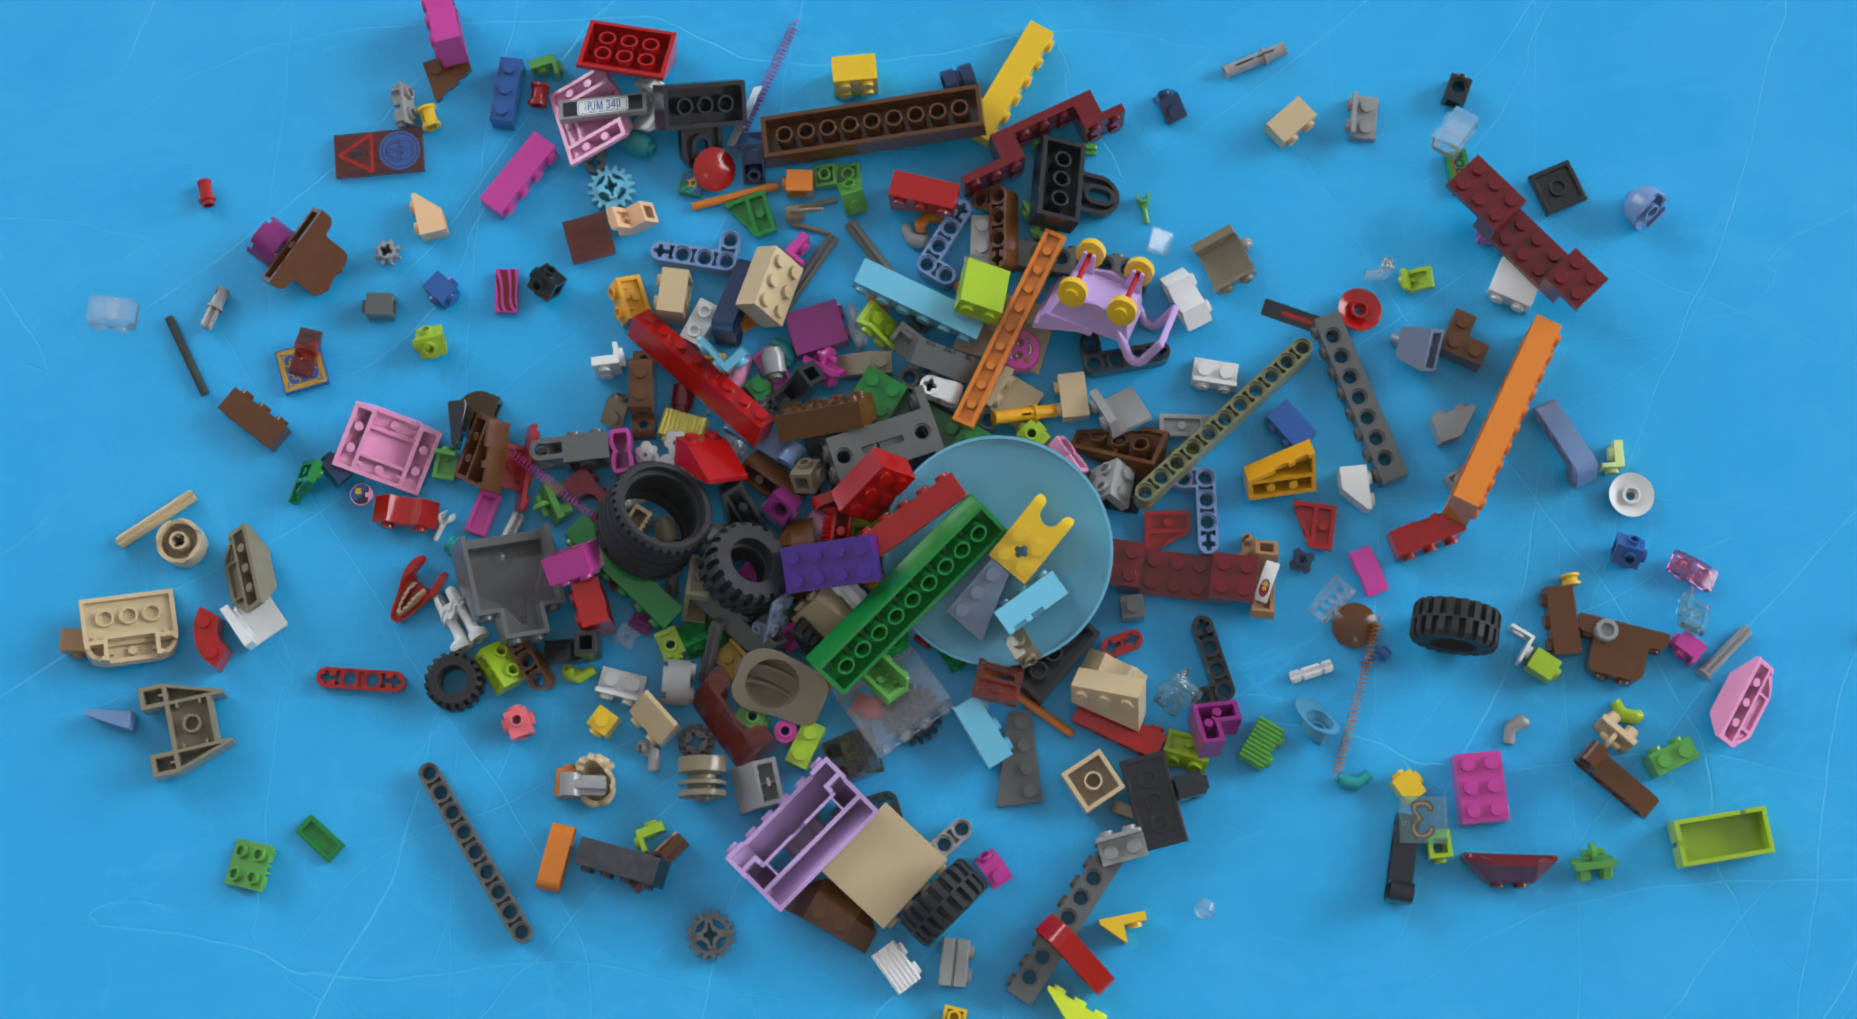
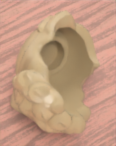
(597, 765)

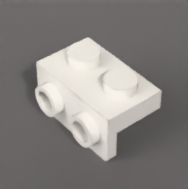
(609, 365)

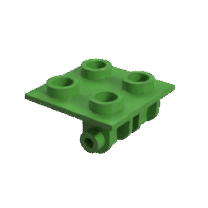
(250, 865)

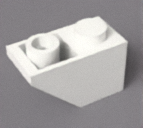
(1354, 486)

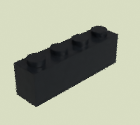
(621, 862)

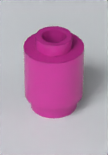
(785, 739)

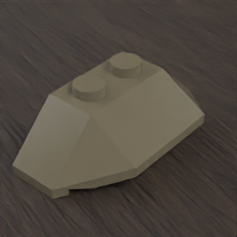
(248, 569)

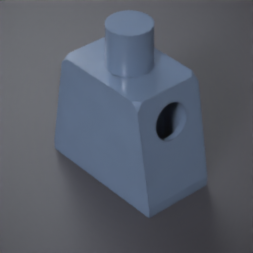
(1418, 346)

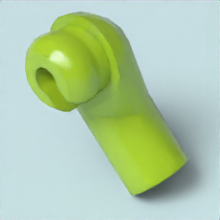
(576, 675)
(1627, 715)

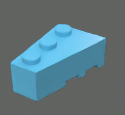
(982, 731)

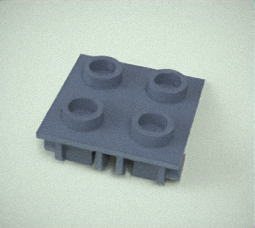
(774, 618)

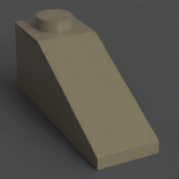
(858, 362)

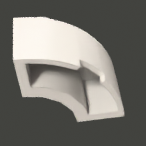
(1182, 291)

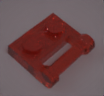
(994, 688)

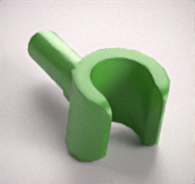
(1143, 204)

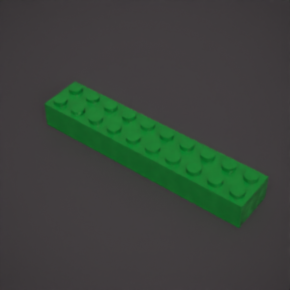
(906, 594)

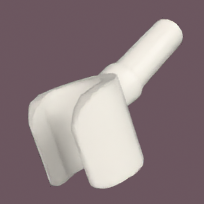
(443, 521)

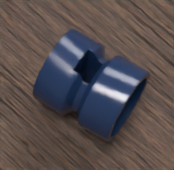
(960, 77)

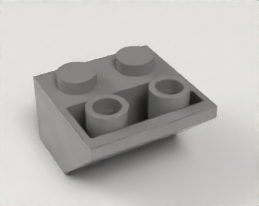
(758, 785)

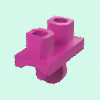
(827, 362)

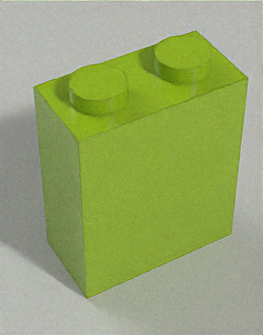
(981, 291)

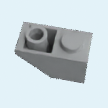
(1450, 426)

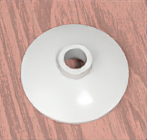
(1636, 485)

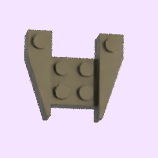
(191, 727)

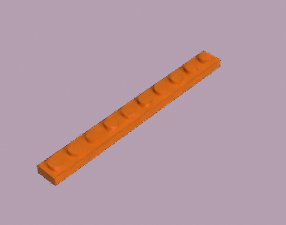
(1009, 329)

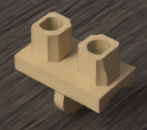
(1614, 734)

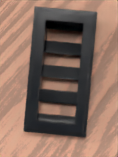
(457, 416)
(810, 634)

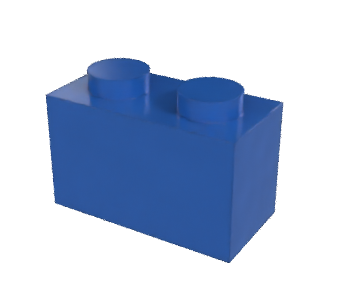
(1289, 425)

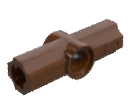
(668, 850)

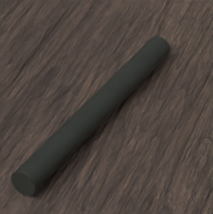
(187, 356)

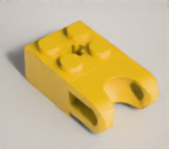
(1035, 535)

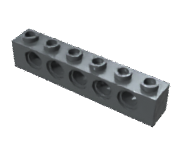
(1027, 247)

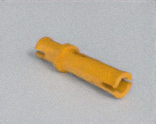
(1024, 414)

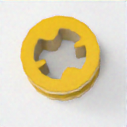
(1570, 579)

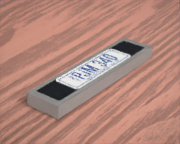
(603, 107)

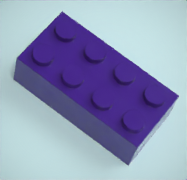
(831, 564)

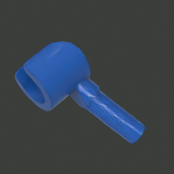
(1383, 653)

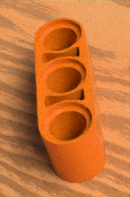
(556, 857)

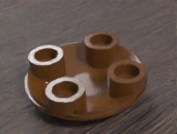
(1353, 625)

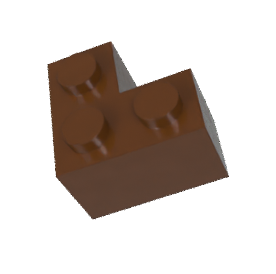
(1458, 345)

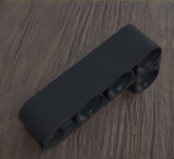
(1102, 358)
(1209, 660)
(1400, 870)

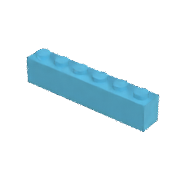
(916, 300)

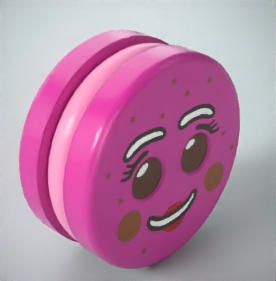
(1025, 353)

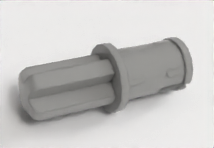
(214, 308)

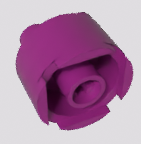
(269, 241)

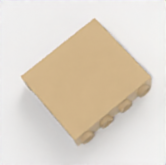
(885, 867)

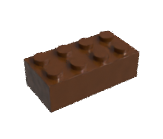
(825, 416)

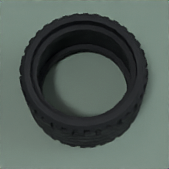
(673, 491)

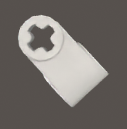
(943, 391)

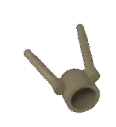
(796, 213)

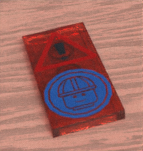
(379, 153)

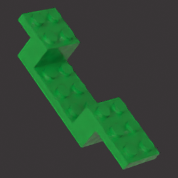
(892, 400)

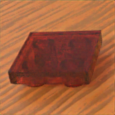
(589, 238)

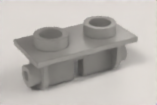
(403, 96)

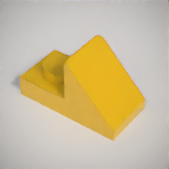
(1116, 924)

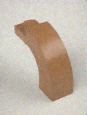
(1265, 551)

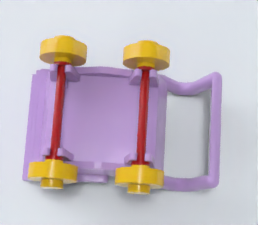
(1104, 301)

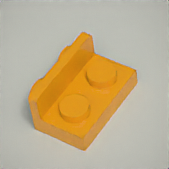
(628, 298)

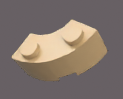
(1104, 662)

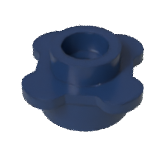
(1297, 565)

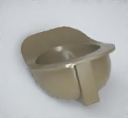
(779, 686)

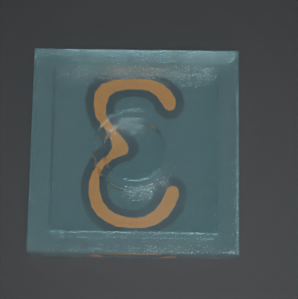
(1423, 820)

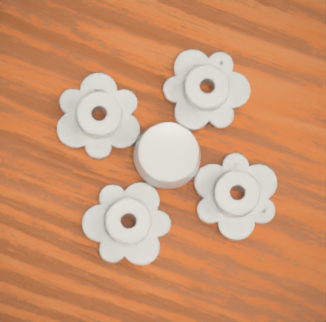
(651, 450)

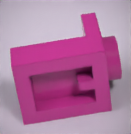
(798, 247)

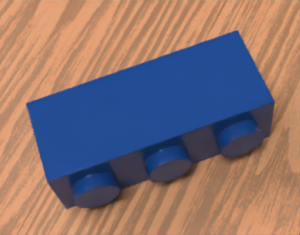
(507, 93)

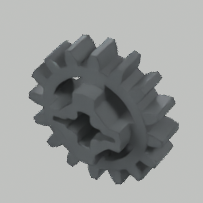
(721, 934)

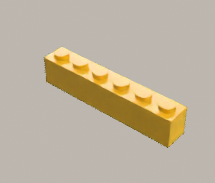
(1014, 77)

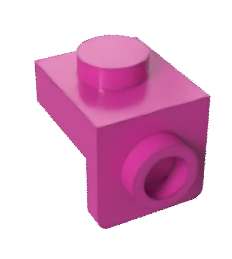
(993, 868)

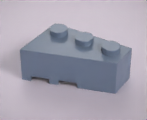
(979, 599)

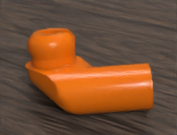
(924, 220)

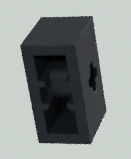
(1190, 786)

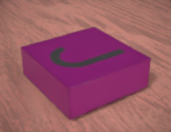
(640, 623)

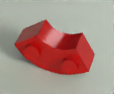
(405, 512)
(210, 639)

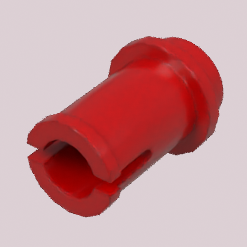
(206, 198)

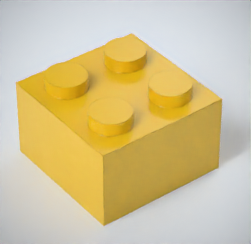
(854, 75)

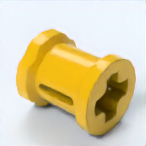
(428, 117)

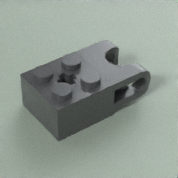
(573, 451)

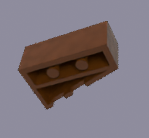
(485, 453)

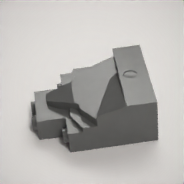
(507, 582)

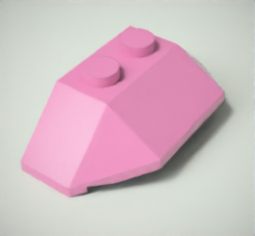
(1742, 701)

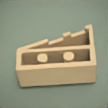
(1111, 696)

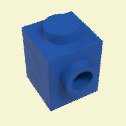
(442, 290)

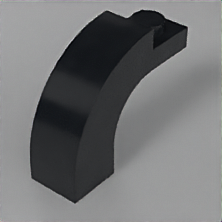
(798, 388)
(583, 648)

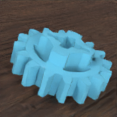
(602, 191)

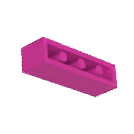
(519, 175)

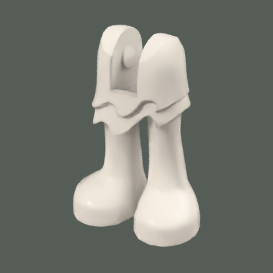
(450, 615)

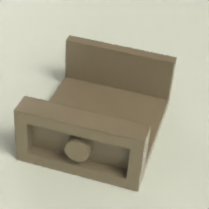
(1224, 260)
(694, 591)

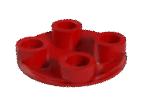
(714, 169)

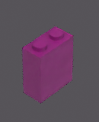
(817, 328)

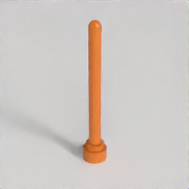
(1041, 712)

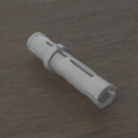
(1264, 56)

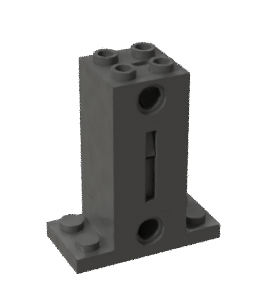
(892, 435)

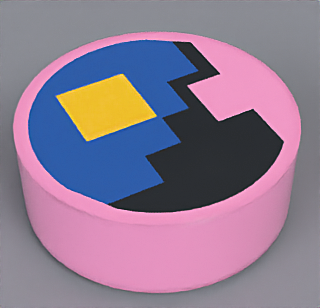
(362, 494)

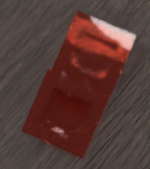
(306, 352)

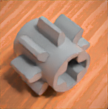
(385, 247)

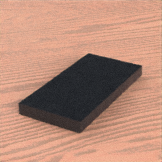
(1154, 800)

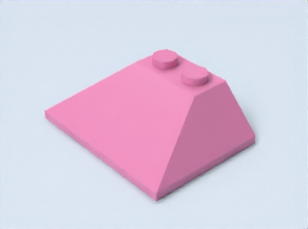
(589, 137)
(387, 447)

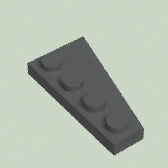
(1020, 771)

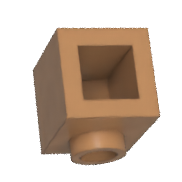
(72, 643)

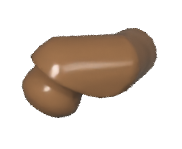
(1247, 544)

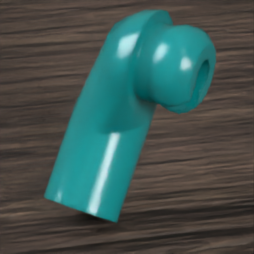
(787, 348)
(1353, 783)

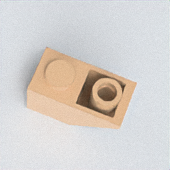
(430, 219)

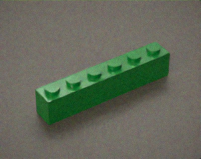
(645, 594)

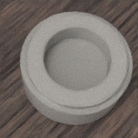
(1606, 630)

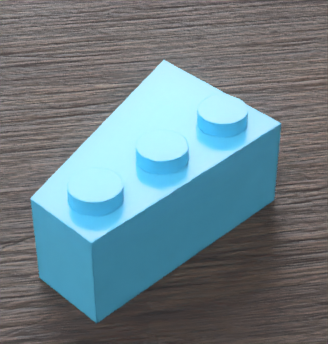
(1030, 601)

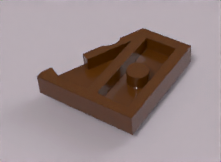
(445, 79)

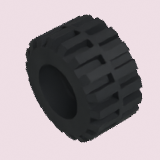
(441, 668)

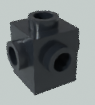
(546, 282)

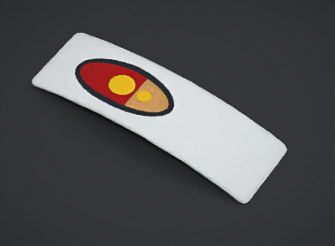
(1266, 581)

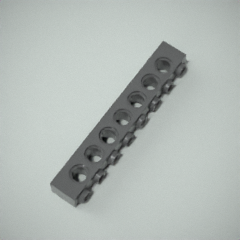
(1334, 325)
(1028, 992)

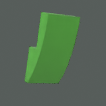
(831, 174)

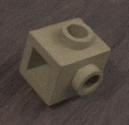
(807, 475)

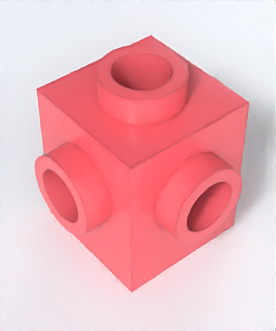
(524, 728)

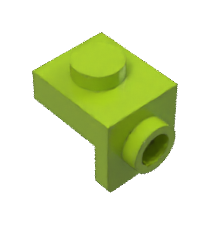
(1416, 279)
(650, 829)

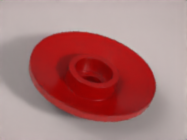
(1363, 301)

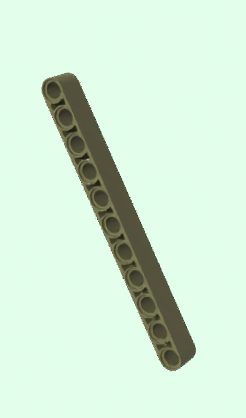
(1220, 432)

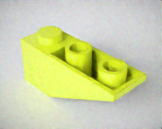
(1072, 1008)

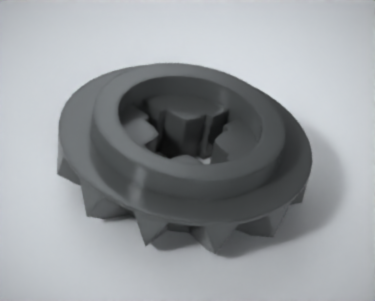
(702, 732)

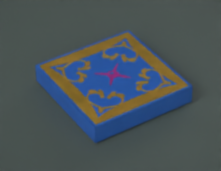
(295, 384)

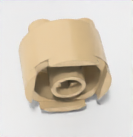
(183, 555)

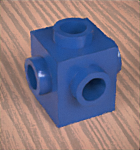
(1628, 551)

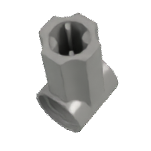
(576, 785)

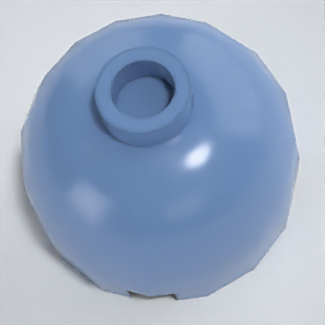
(1644, 206)

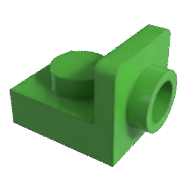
(543, 66)

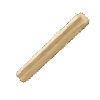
(156, 519)

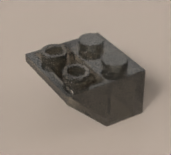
(853, 756)

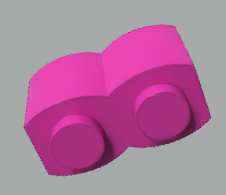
(623, 448)

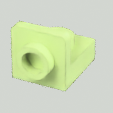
(1615, 455)

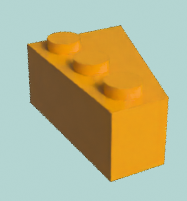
(1282, 473)

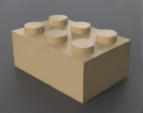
(769, 286)

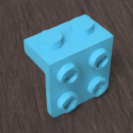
(736, 361)

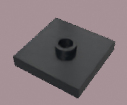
(1557, 188)

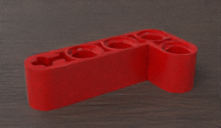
(1075, 953)

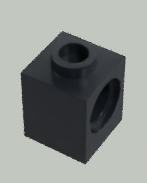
(1450, 97)

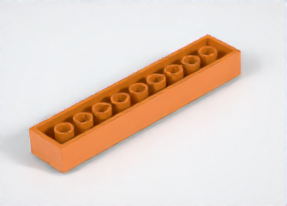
(1503, 421)

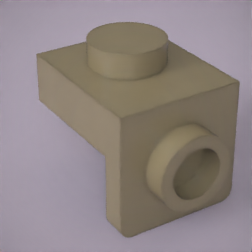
(615, 410)
(1023, 648)

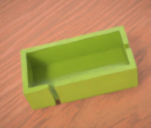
(1721, 837)

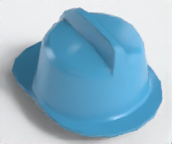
(1316, 721)

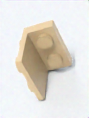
(1012, 393)

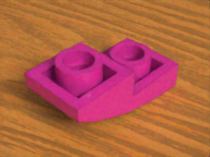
(1369, 571)

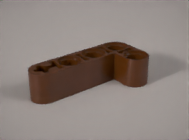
(1003, 224)
(1614, 779)

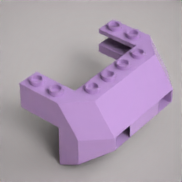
(802, 833)

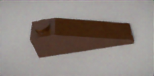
(1137, 449)

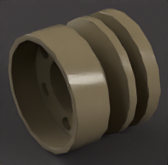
(702, 777)

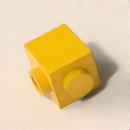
(603, 722)
(1407, 783)

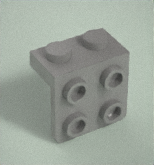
(1119, 411)
(1113, 482)

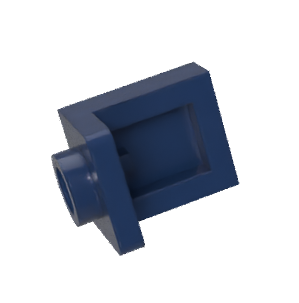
(1170, 106)

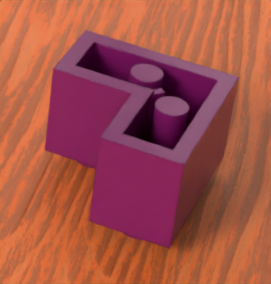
(1211, 723)

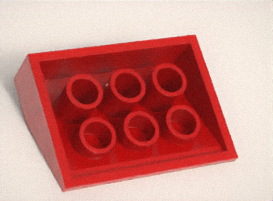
(628, 50)

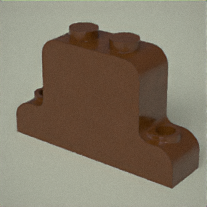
(308, 257)
(643, 395)
(1623, 657)

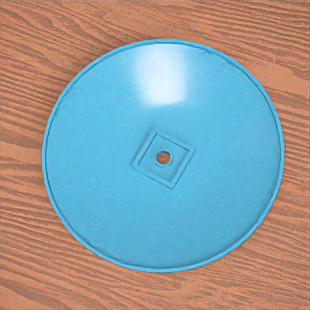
(1006, 478)

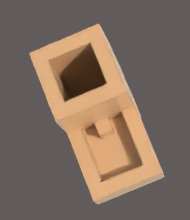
(632, 219)

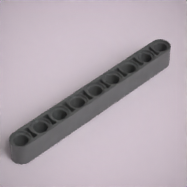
(468, 844)

